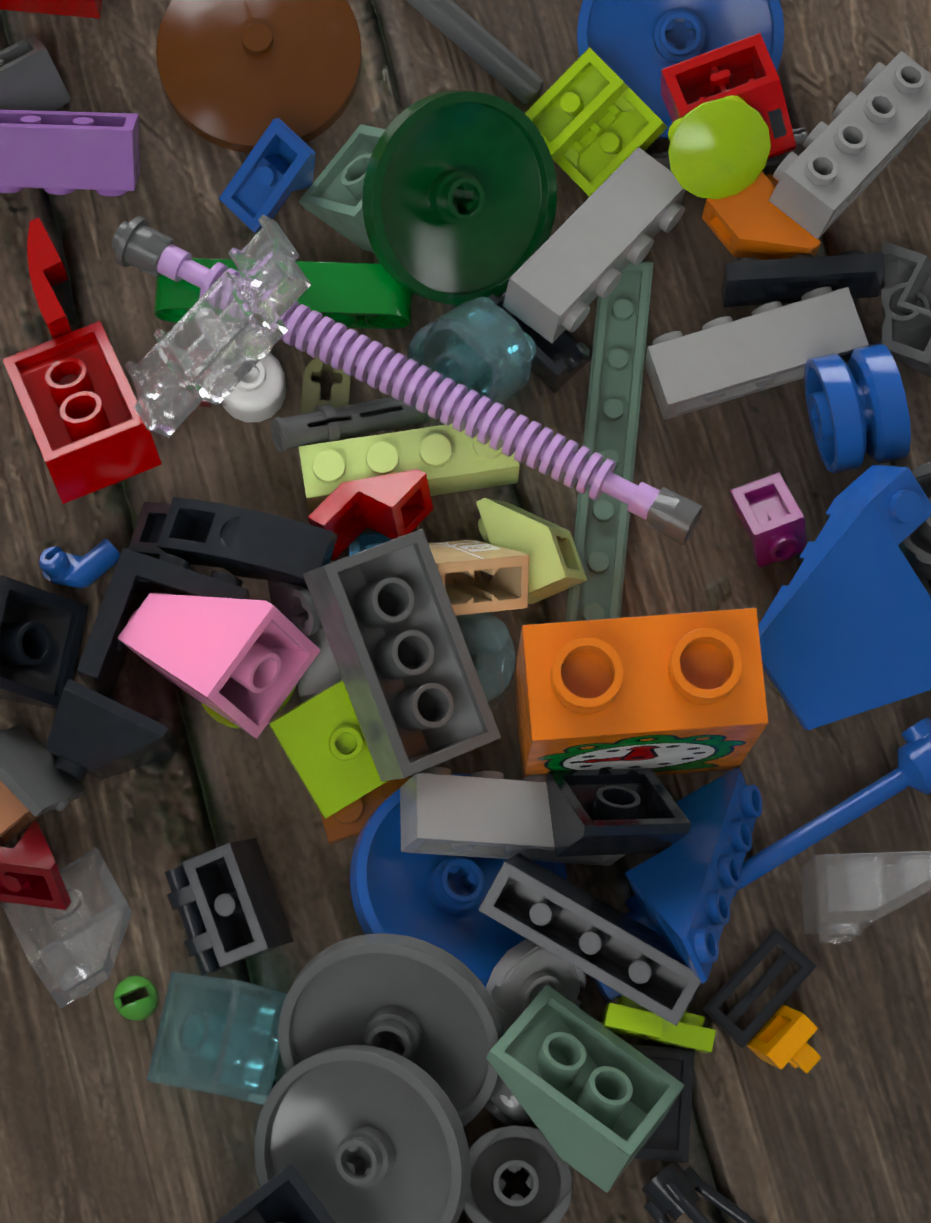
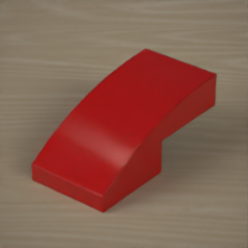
(45, 272)

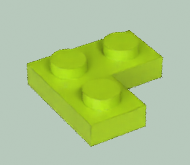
(637, 1021)

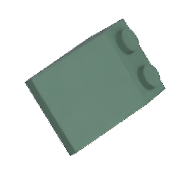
(583, 1086)

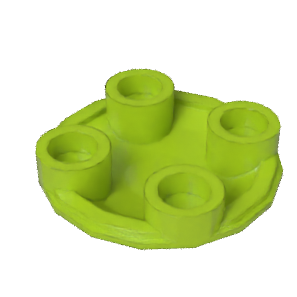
(718, 148)

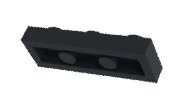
(787, 280)

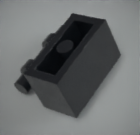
(227, 905)

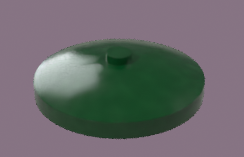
(458, 196)

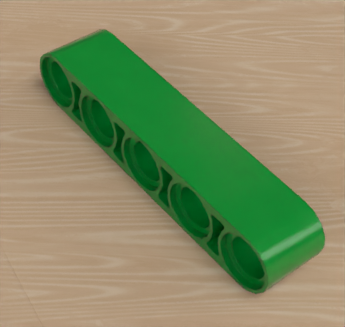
(346, 292)

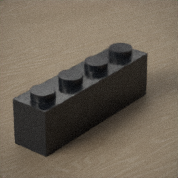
(591, 937)

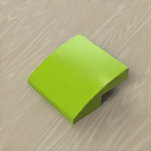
(593, 121)

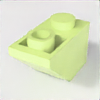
(551, 549)

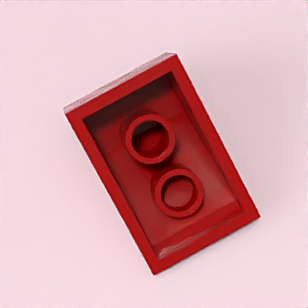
(82, 412)

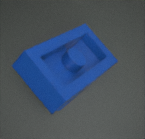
(269, 175)

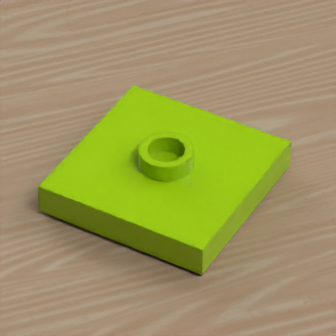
(328, 749)

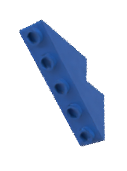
(693, 881)

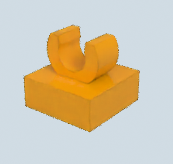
(785, 1040)

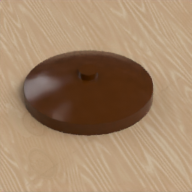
(254, 61)

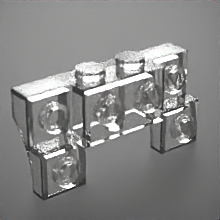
(221, 333)

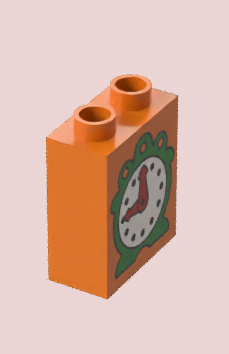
(640, 693)

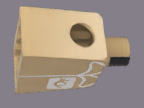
(468, 592)

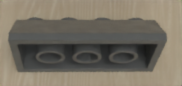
(402, 656)

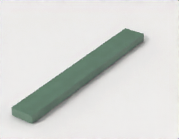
(612, 432)

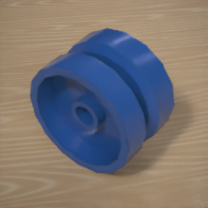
(857, 408)

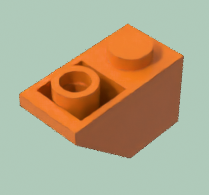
(756, 227)

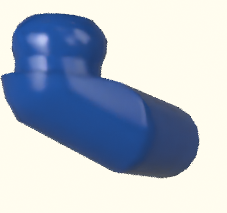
(78, 570)

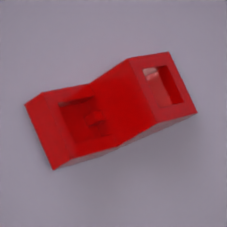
(385, 503)

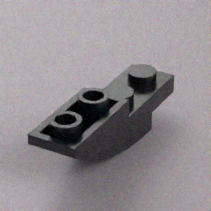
(233, 539)

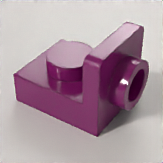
(770, 519)

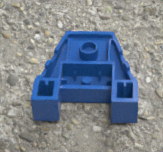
(855, 613)

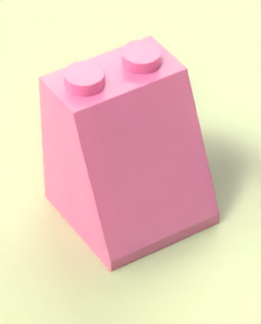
(222, 652)

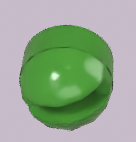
(138, 1009)

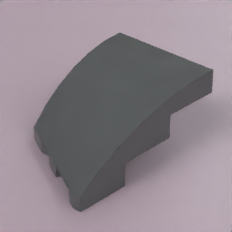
(907, 306)

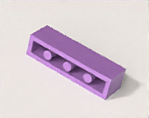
(69, 151)

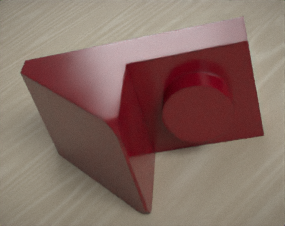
(31, 873)

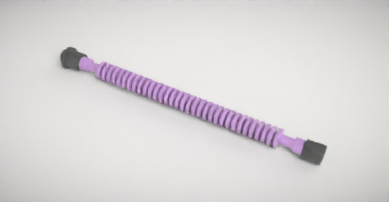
(662, 509)

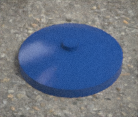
(650, 35)
(428, 893)

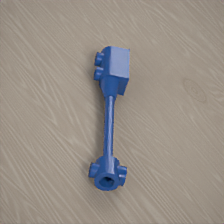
(912, 772)

